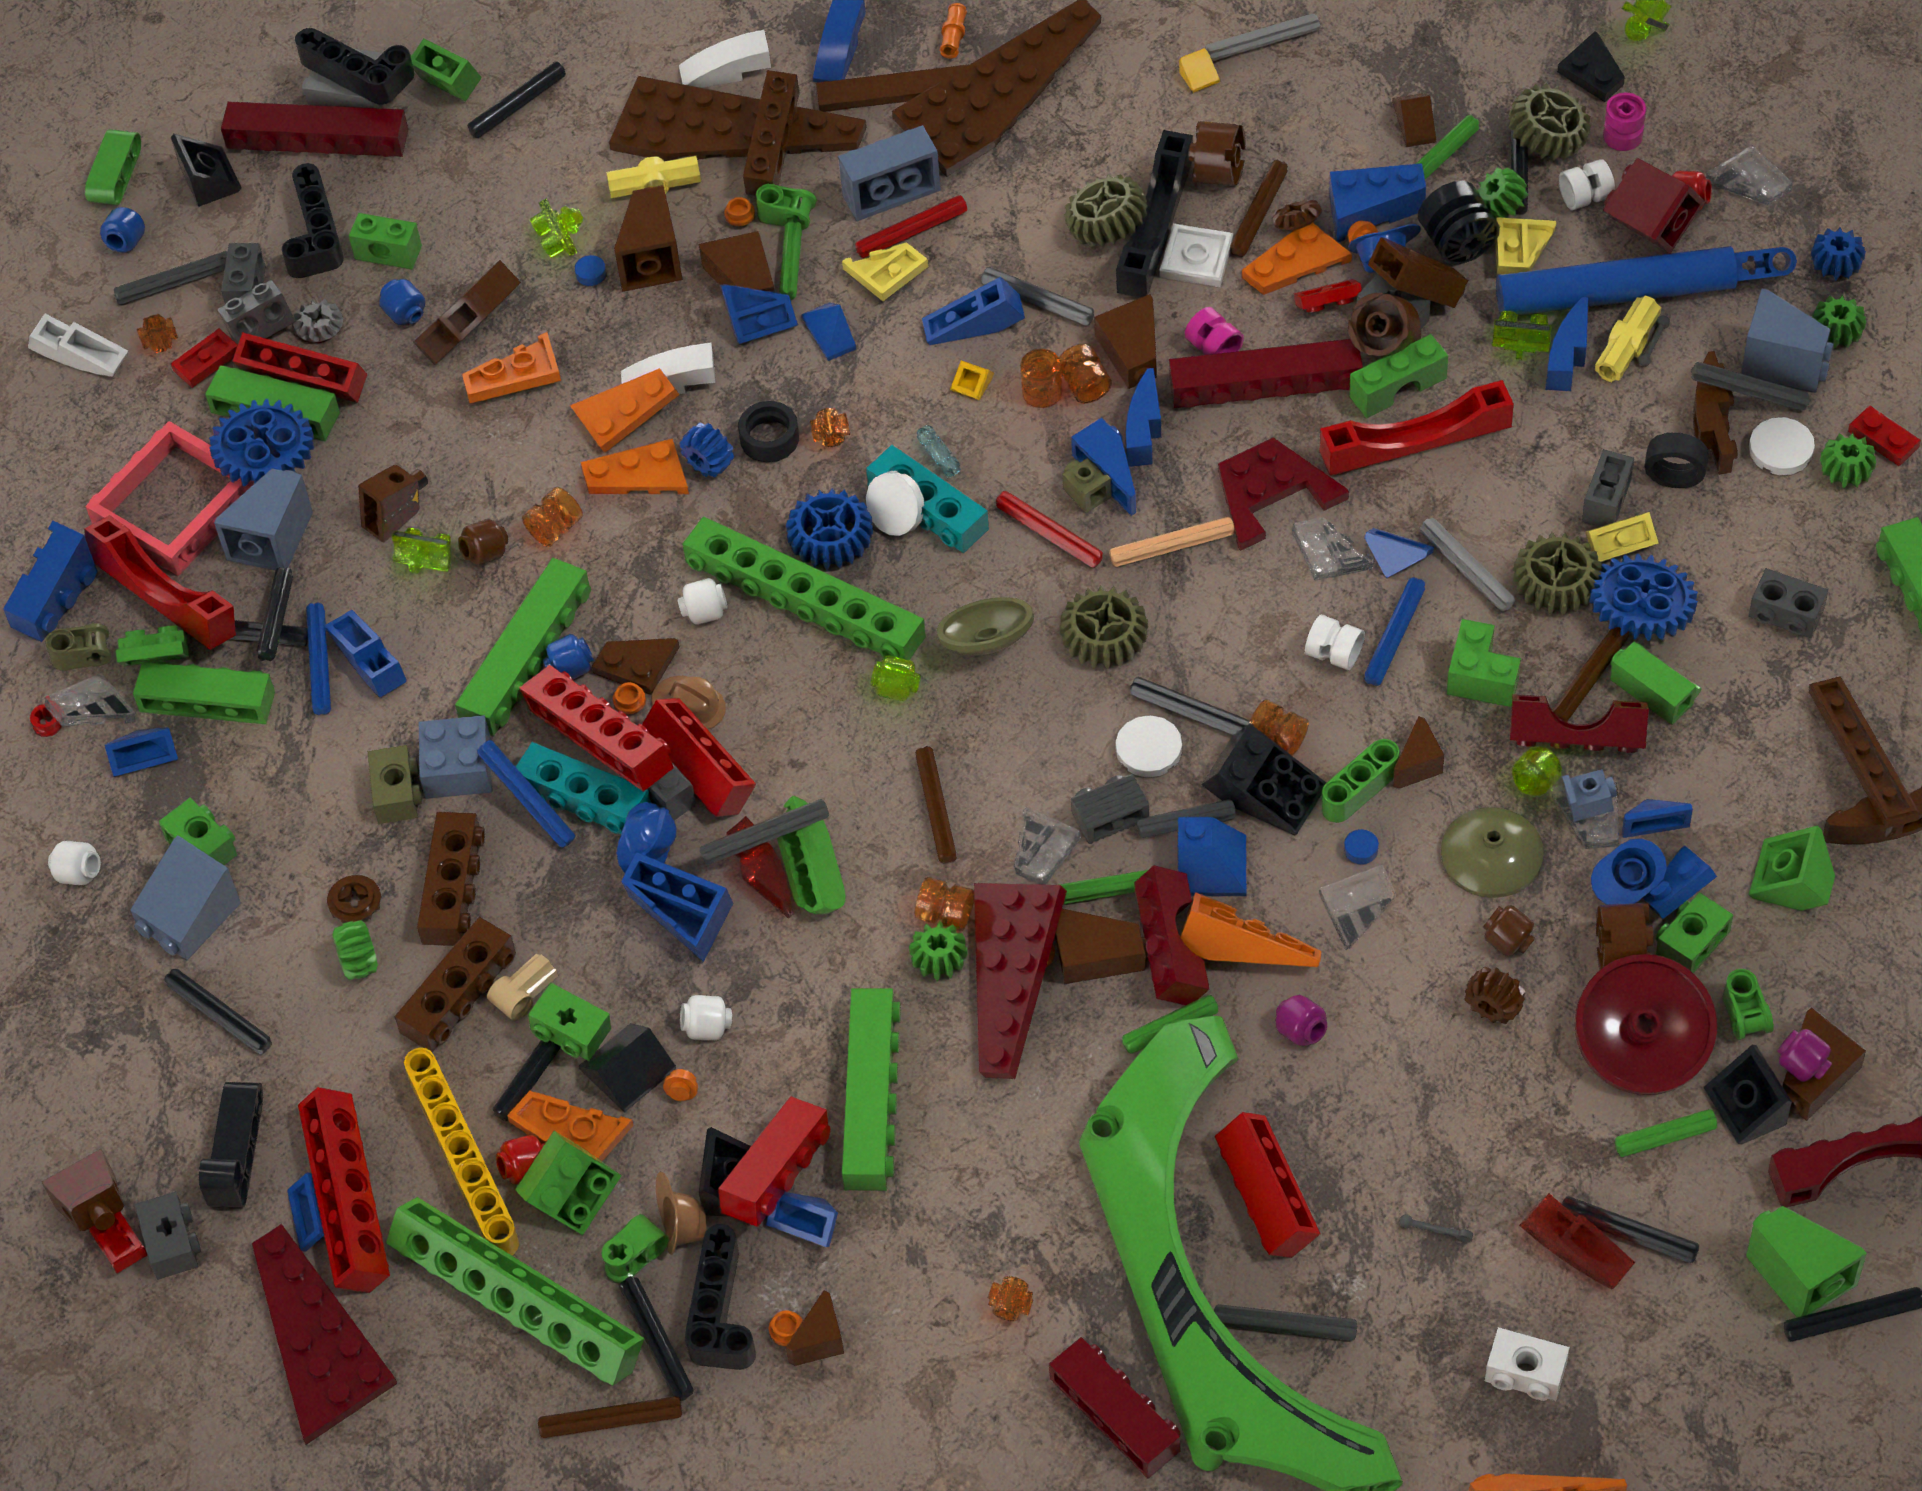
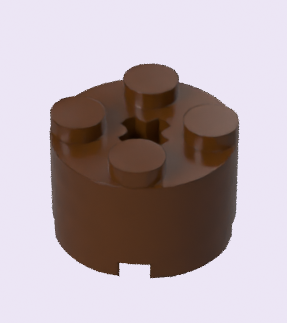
(1217, 153)
(1369, 319)
(1622, 931)

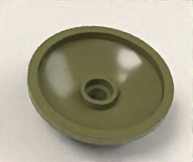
(985, 626)
(1488, 866)

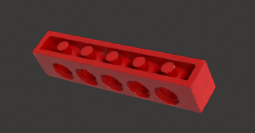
(597, 727)
(343, 1190)

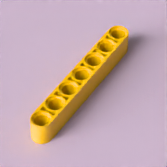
(456, 1138)

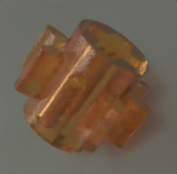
(157, 333)
(830, 427)
(1010, 1298)

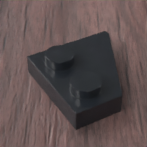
(1593, 68)

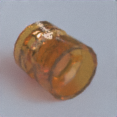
(1084, 373)
(1041, 378)
(550, 519)
(1284, 729)
(955, 907)

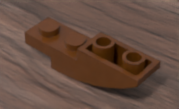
(467, 312)
(1712, 421)
(1864, 826)

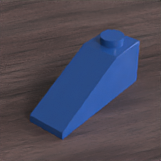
(975, 314)
(1106, 451)

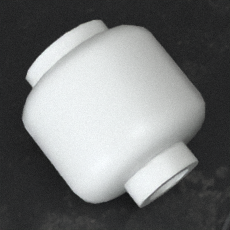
(703, 601)
(74, 863)
(705, 1017)

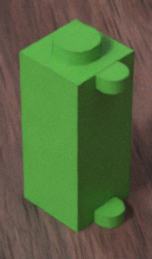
(1653, 682)

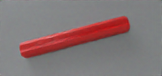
(911, 226)
(1049, 529)

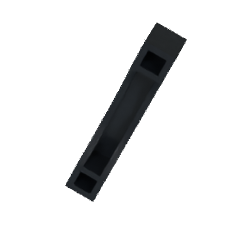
(1145, 247)

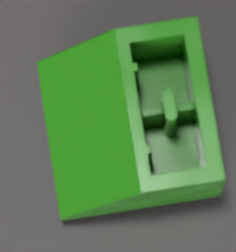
(567, 1183)

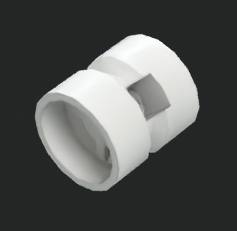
(1581, 185)
(1334, 642)

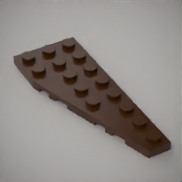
(984, 99)
(688, 120)

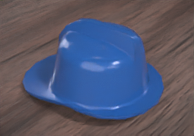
(1366, 244)
(647, 832)
(1628, 872)

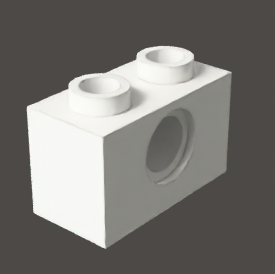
(1515, 1349)

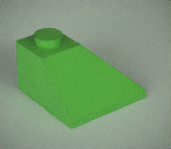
(1794, 870)

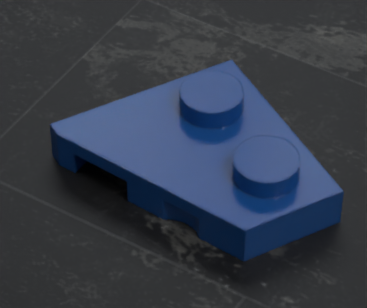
(757, 312)
(1682, 880)

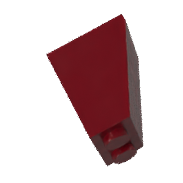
(1653, 204)

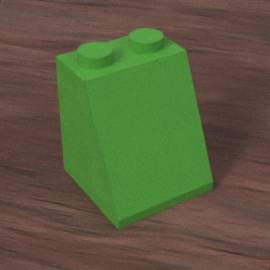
(1803, 1260)

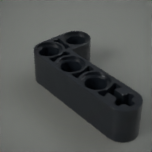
(370, 78)
(320, 248)
(227, 1174)
(717, 1295)

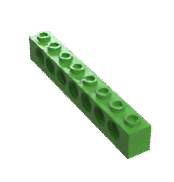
(820, 589)
(515, 1291)

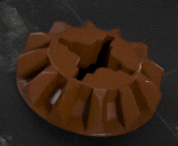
(1297, 215)
(341, 896)

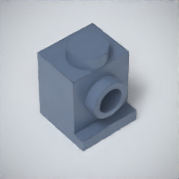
(1589, 794)

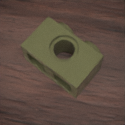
(392, 801)

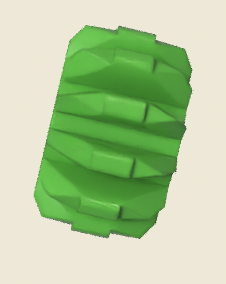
(1503, 192)
(1842, 318)
(1848, 460)
(355, 949)
(938, 950)

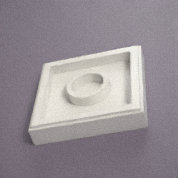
(1196, 255)

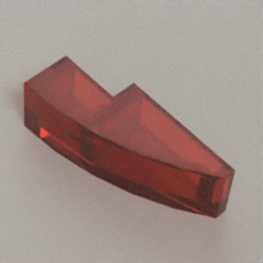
(764, 872)
(1577, 1242)

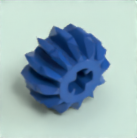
(1838, 253)
(706, 450)

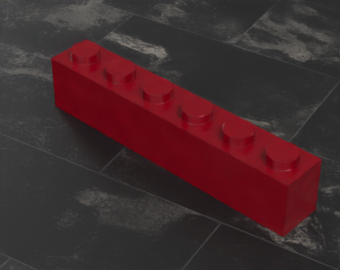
(314, 129)
(1263, 373)

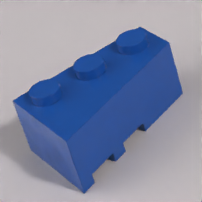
(1375, 195)
(53, 583)
(679, 901)

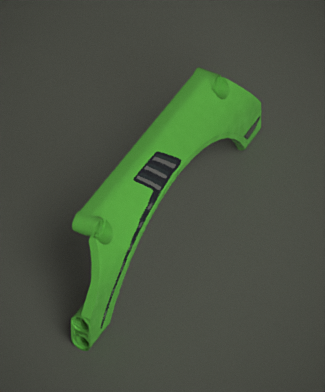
(1211, 1379)

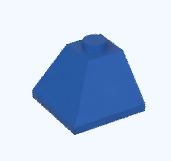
(1212, 856)

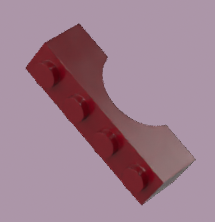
(1619, 727)
(1175, 970)

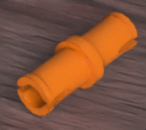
(953, 30)

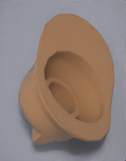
(696, 694)
(680, 1214)

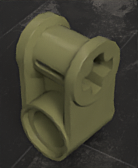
(77, 648)

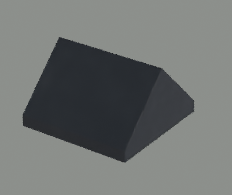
(205, 169)
(629, 1065)
(1749, 1097)
(719, 1159)

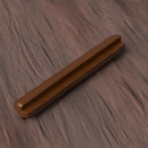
(1259, 208)
(1589, 674)
(936, 805)
(609, 1417)

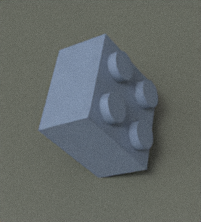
(451, 759)

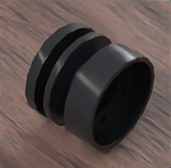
(1458, 222)

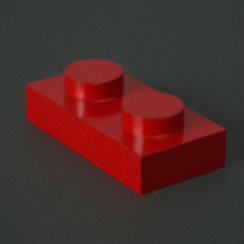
(1341, 293)
(205, 358)
(1885, 435)

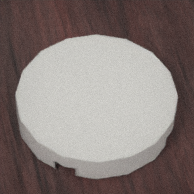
(1781, 446)
(895, 503)
(1148, 746)

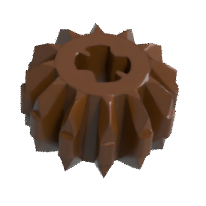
(1494, 995)

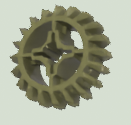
(1546, 129)
(1105, 210)
(1539, 564)
(1116, 639)

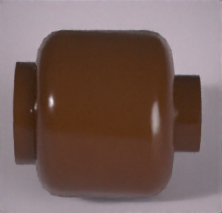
(483, 542)
(1509, 930)

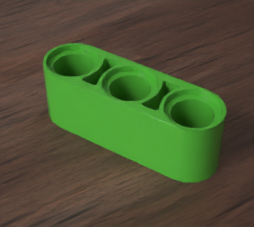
(113, 167)
(1354, 793)

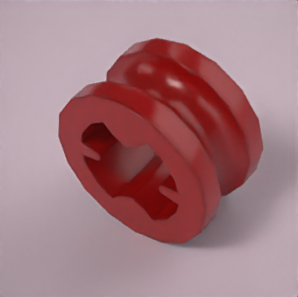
(44, 730)

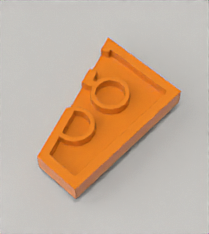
(1295, 256)
(520, 371)
(625, 407)
(638, 469)
(590, 1128)

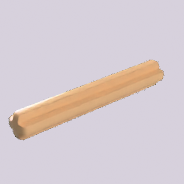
(1171, 541)

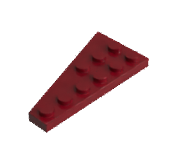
(1012, 950)

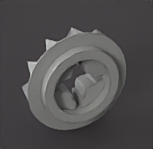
(324, 328)

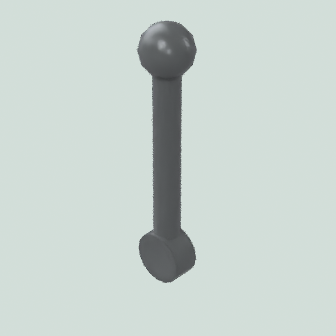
(1662, 323)
(1463, 1235)

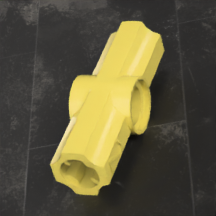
(652, 173)
(1628, 338)

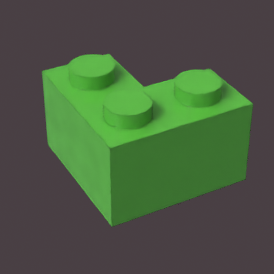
(1478, 672)

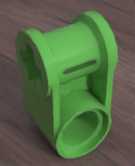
(783, 204)
(1747, 1010)
(633, 1247)

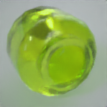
(895, 678)
(1536, 771)

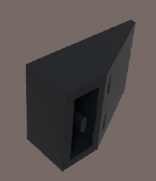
(1264, 781)

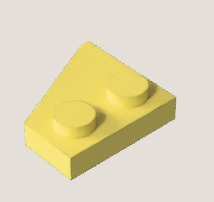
(1521, 243)
(887, 269)

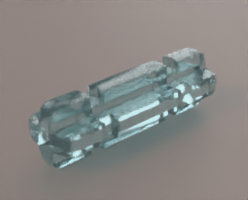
(938, 450)

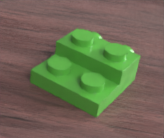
(162, 646)

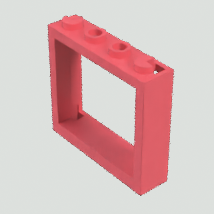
(201, 529)

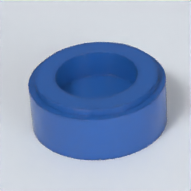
(590, 270)
(1361, 846)

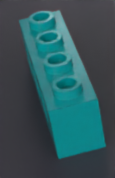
(967, 518)
(571, 776)

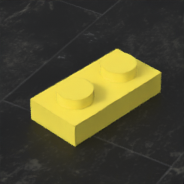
(1622, 536)

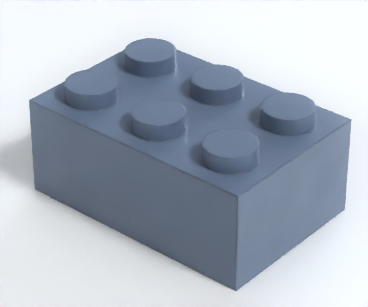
(889, 173)

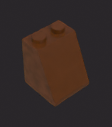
(647, 242)

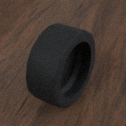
(768, 412)
(1678, 446)

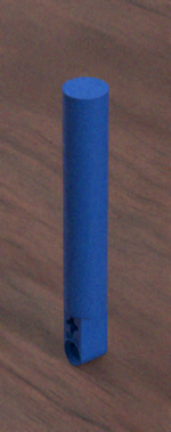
(1635, 277)

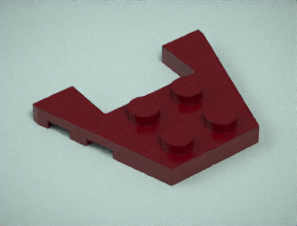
(1266, 476)

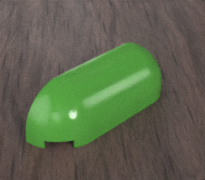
(812, 866)

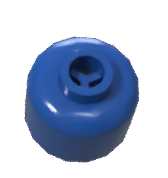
(122, 229)
(402, 301)
(569, 655)

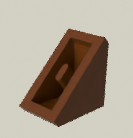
(1415, 119)
(1420, 757)
(817, 1335)

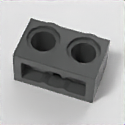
(243, 270)
(252, 307)
(1607, 488)
(1789, 598)

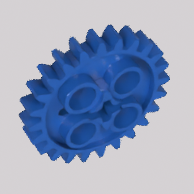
(261, 440)
(1643, 597)

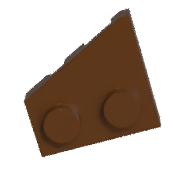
(636, 661)

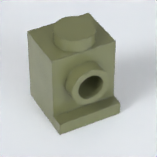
(1086, 484)

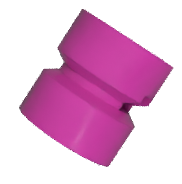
(1624, 121)
(1212, 333)

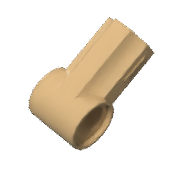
(516, 994)

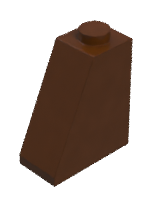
(737, 261)
(1417, 273)
(1129, 338)
(1098, 946)
(1846, 1061)

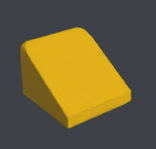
(1198, 70)
(971, 380)

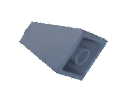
(1786, 345)
(266, 521)
(184, 899)

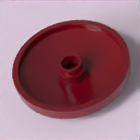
(1645, 1024)

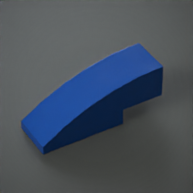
(839, 40)
(1568, 348)
(1143, 421)
(366, 653)

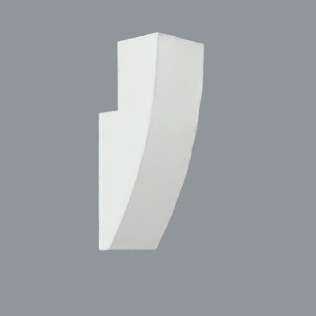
(726, 61)
(76, 347)
(681, 366)

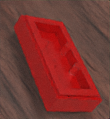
(119, 1243)

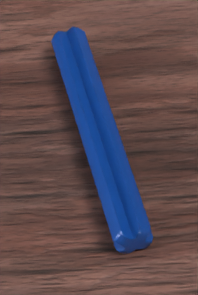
(1394, 631)
(318, 658)
(526, 793)

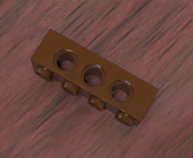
(771, 131)
(450, 832)
(458, 967)

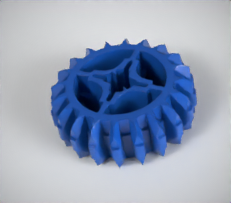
(828, 517)

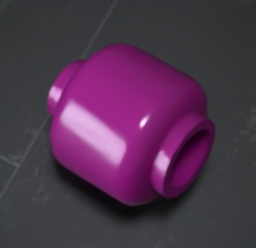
(1301, 1020)
(1804, 1055)

